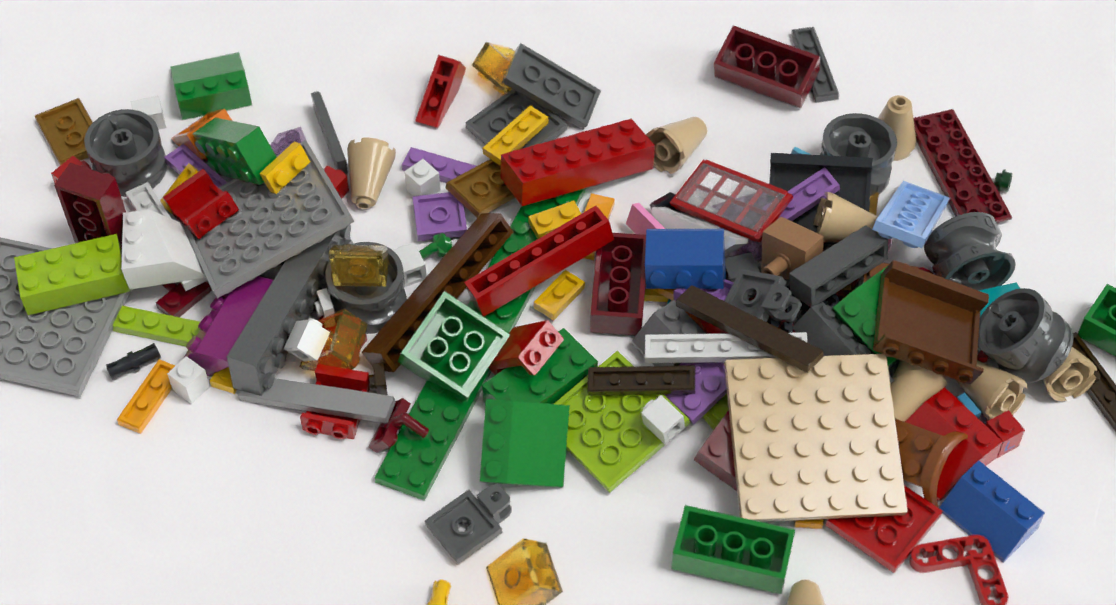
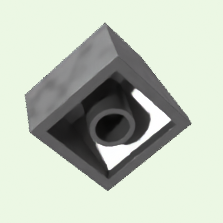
(666, 321)

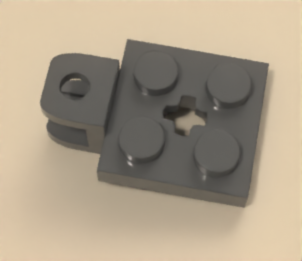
(770, 299)
(482, 513)

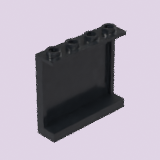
(850, 172)

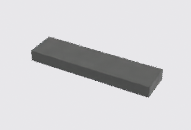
(824, 86)
(329, 132)

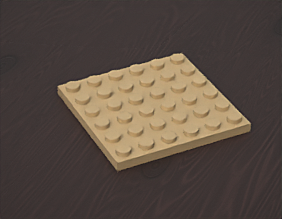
(814, 439)

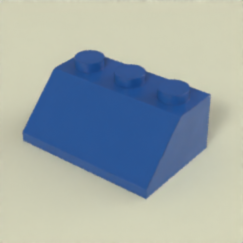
(685, 258)
(992, 508)

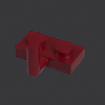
(179, 301)
(386, 433)

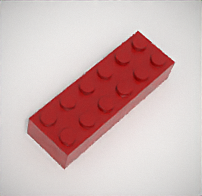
(576, 161)

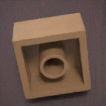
(788, 247)

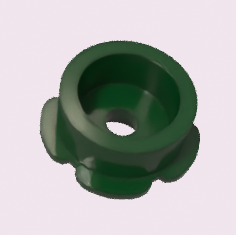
(1003, 180)

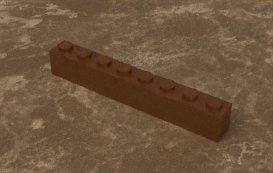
(457, 266)

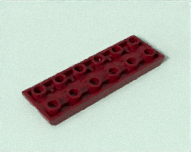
(958, 166)

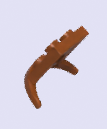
(924, 456)

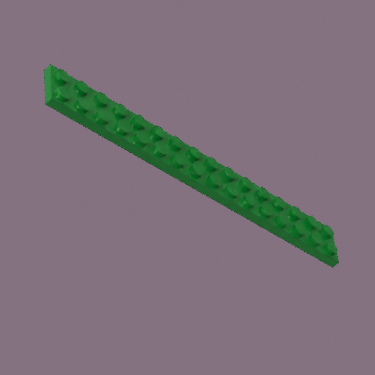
(416, 461)

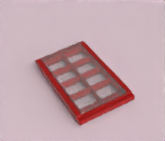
(731, 200)

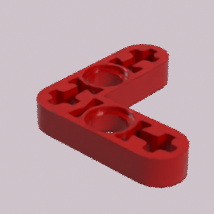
(972, 559)

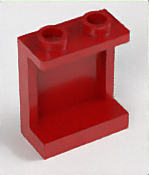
(200, 204)
(527, 346)
(334, 425)

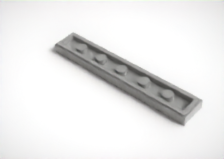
(325, 400)

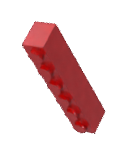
(539, 260)

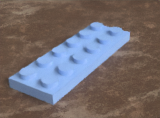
(911, 215)

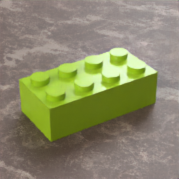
(70, 274)

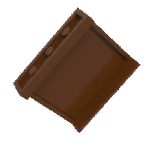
(929, 322)

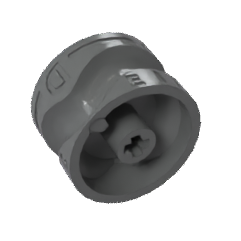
(862, 137)
(127, 147)
(967, 252)
(371, 303)
(1024, 335)

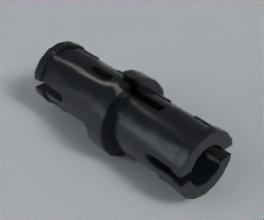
(133, 361)

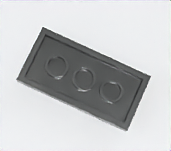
(551, 86)

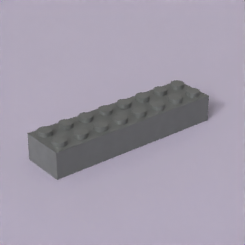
(288, 299)

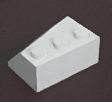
(156, 251)

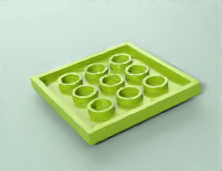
(609, 430)

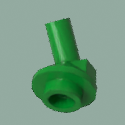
(440, 245)

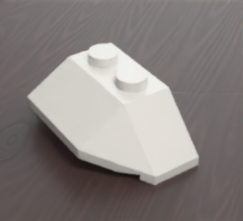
(674, 220)

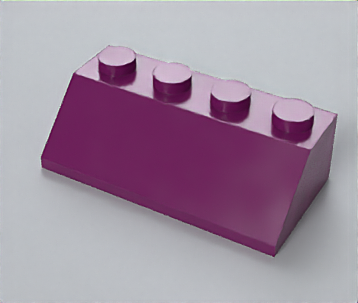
(225, 324)

